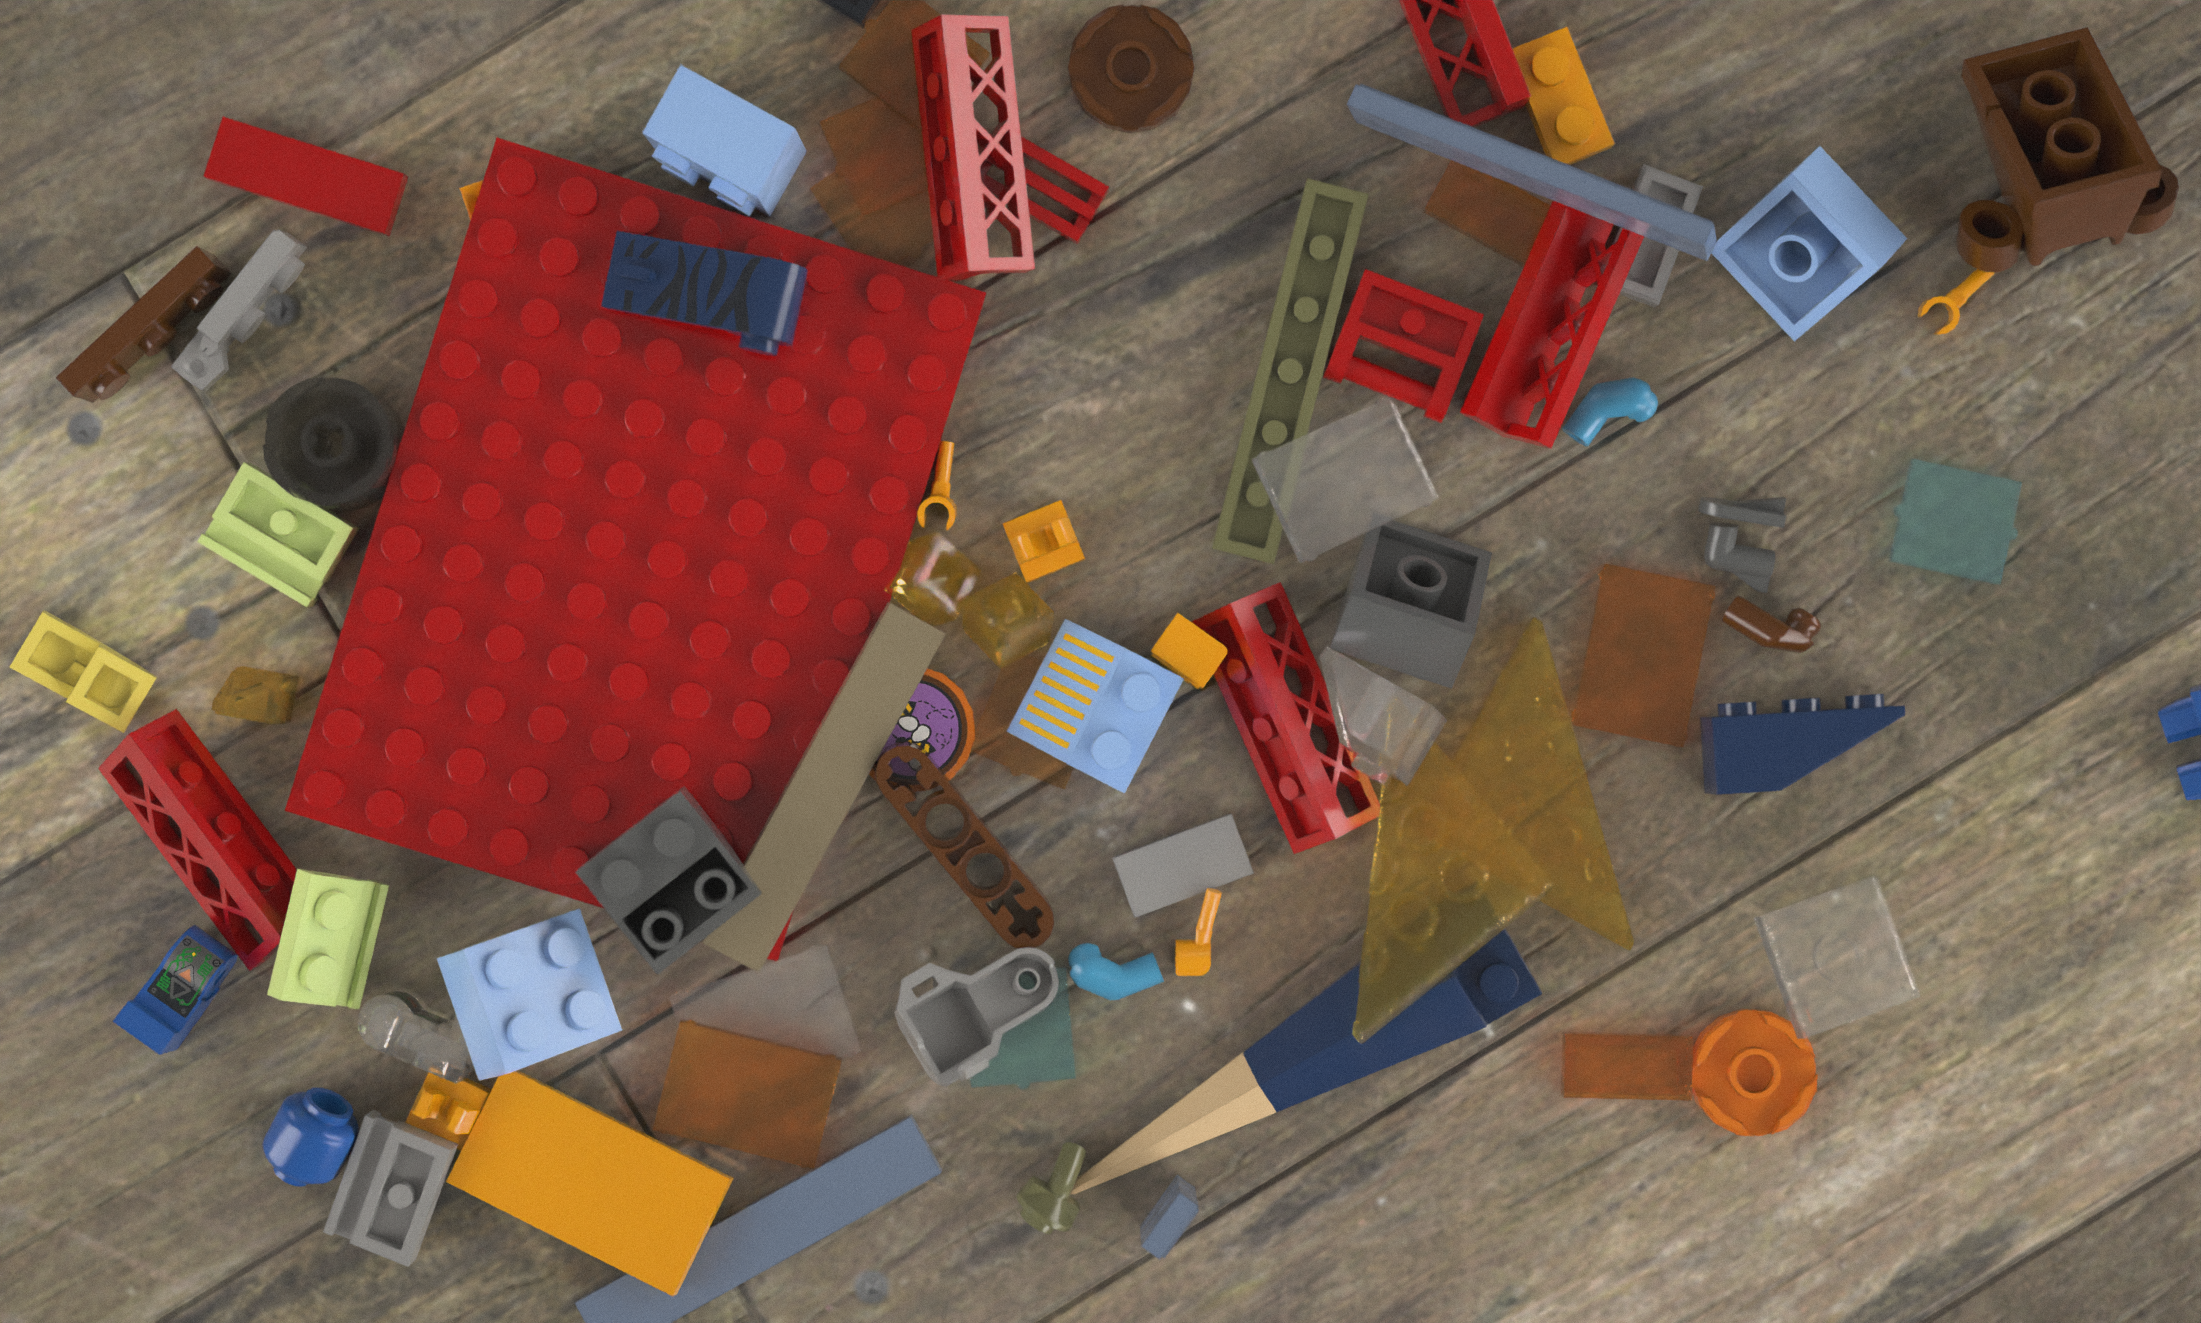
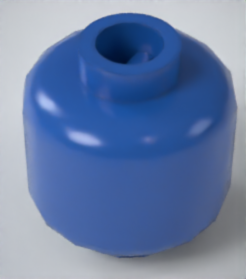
(311, 1137)

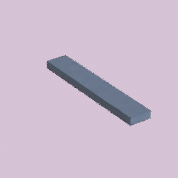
(1533, 171)
(777, 1226)

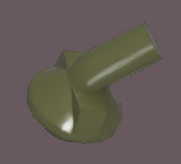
(1048, 1203)

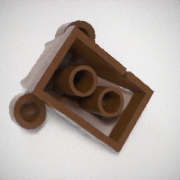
(2061, 155)

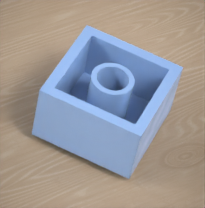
(724, 141)
(529, 995)

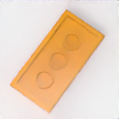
(590, 1180)

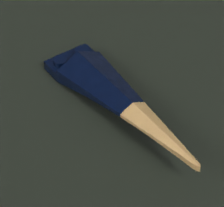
(1318, 1053)

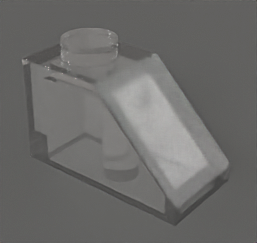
(1378, 720)

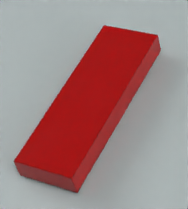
(306, 176)

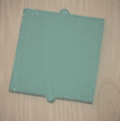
(1955, 522)
(1036, 1048)

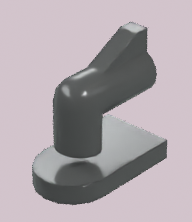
(1746, 562)

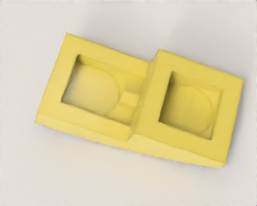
(83, 671)

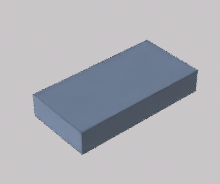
(1169, 1218)

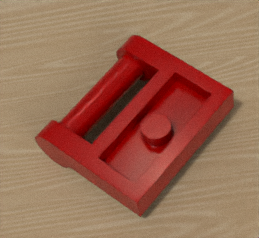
(1412, 326)

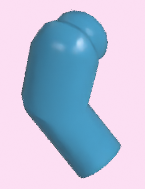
(1608, 400)
(1108, 978)

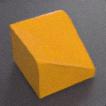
(1188, 652)

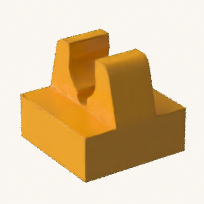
(1043, 541)
(448, 1107)

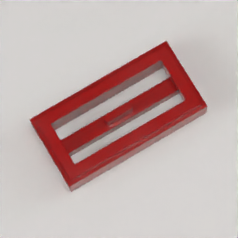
(1067, 172)

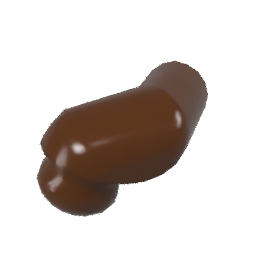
(1769, 631)

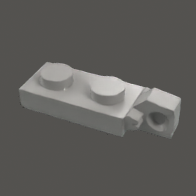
(238, 311)

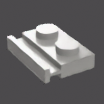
(390, 1188)

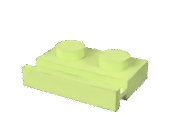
(278, 535)
(328, 939)

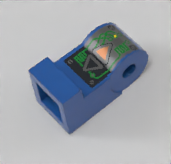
(177, 991)

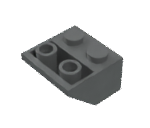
(669, 880)

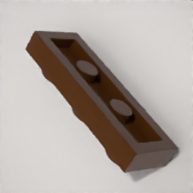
(145, 326)

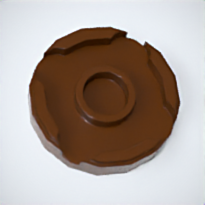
(1131, 68)

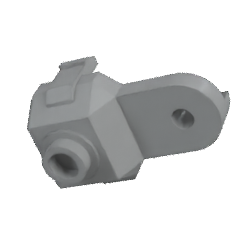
(964, 1016)

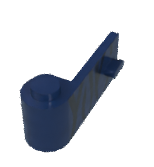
(707, 288)

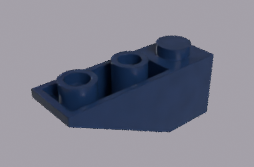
(1777, 749)

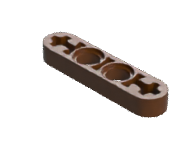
(959, 849)

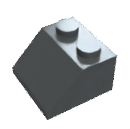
(1412, 602)

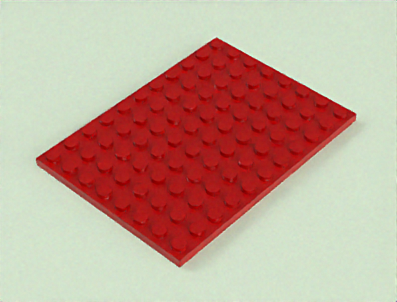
(623, 536)

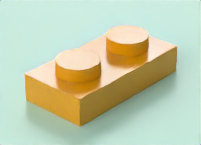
(1562, 99)

